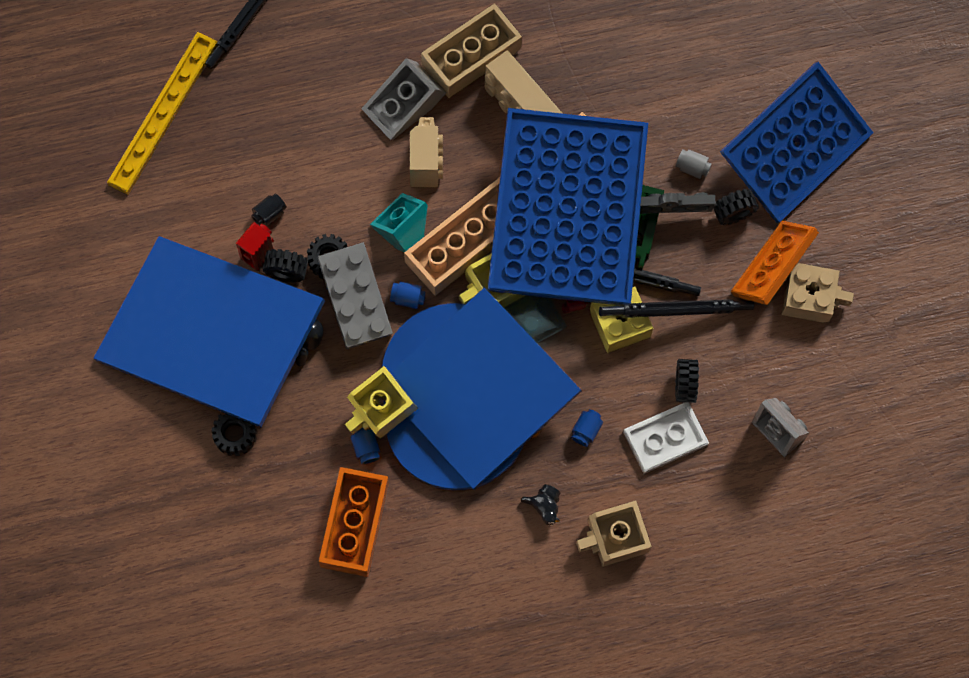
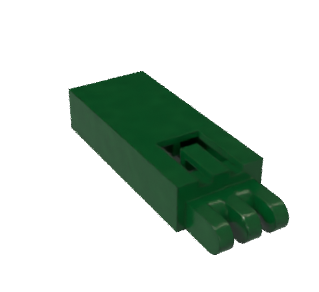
(646, 227)

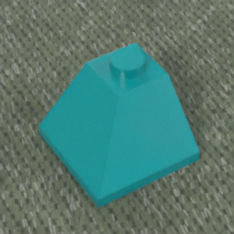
(402, 222)

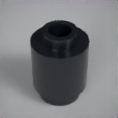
(268, 210)

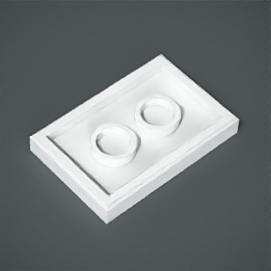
(665, 437)

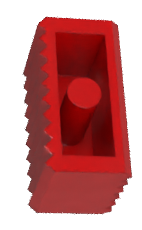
(254, 245)

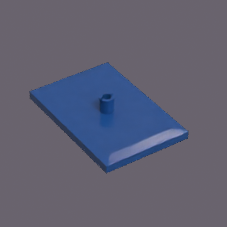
(796, 142)

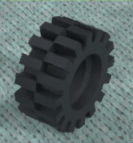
(735, 207)
(321, 245)
(285, 265)
(687, 380)
(228, 446)

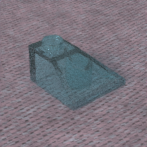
(537, 316)

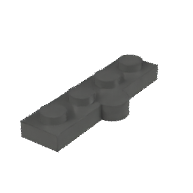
(677, 203)

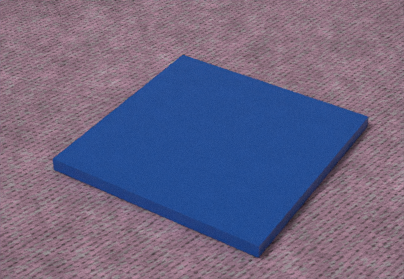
(482, 388)

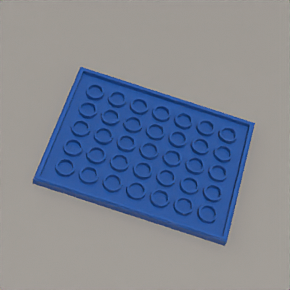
(568, 207)
(209, 330)

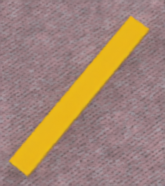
(162, 114)

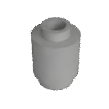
(693, 163)

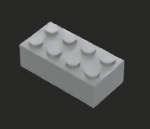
(355, 295)

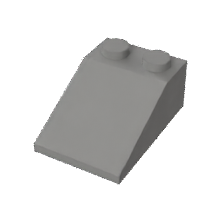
(403, 99)
(779, 425)

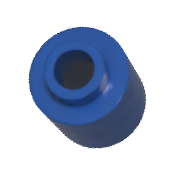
(407, 295)
(586, 427)
(365, 446)

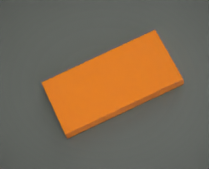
(774, 262)

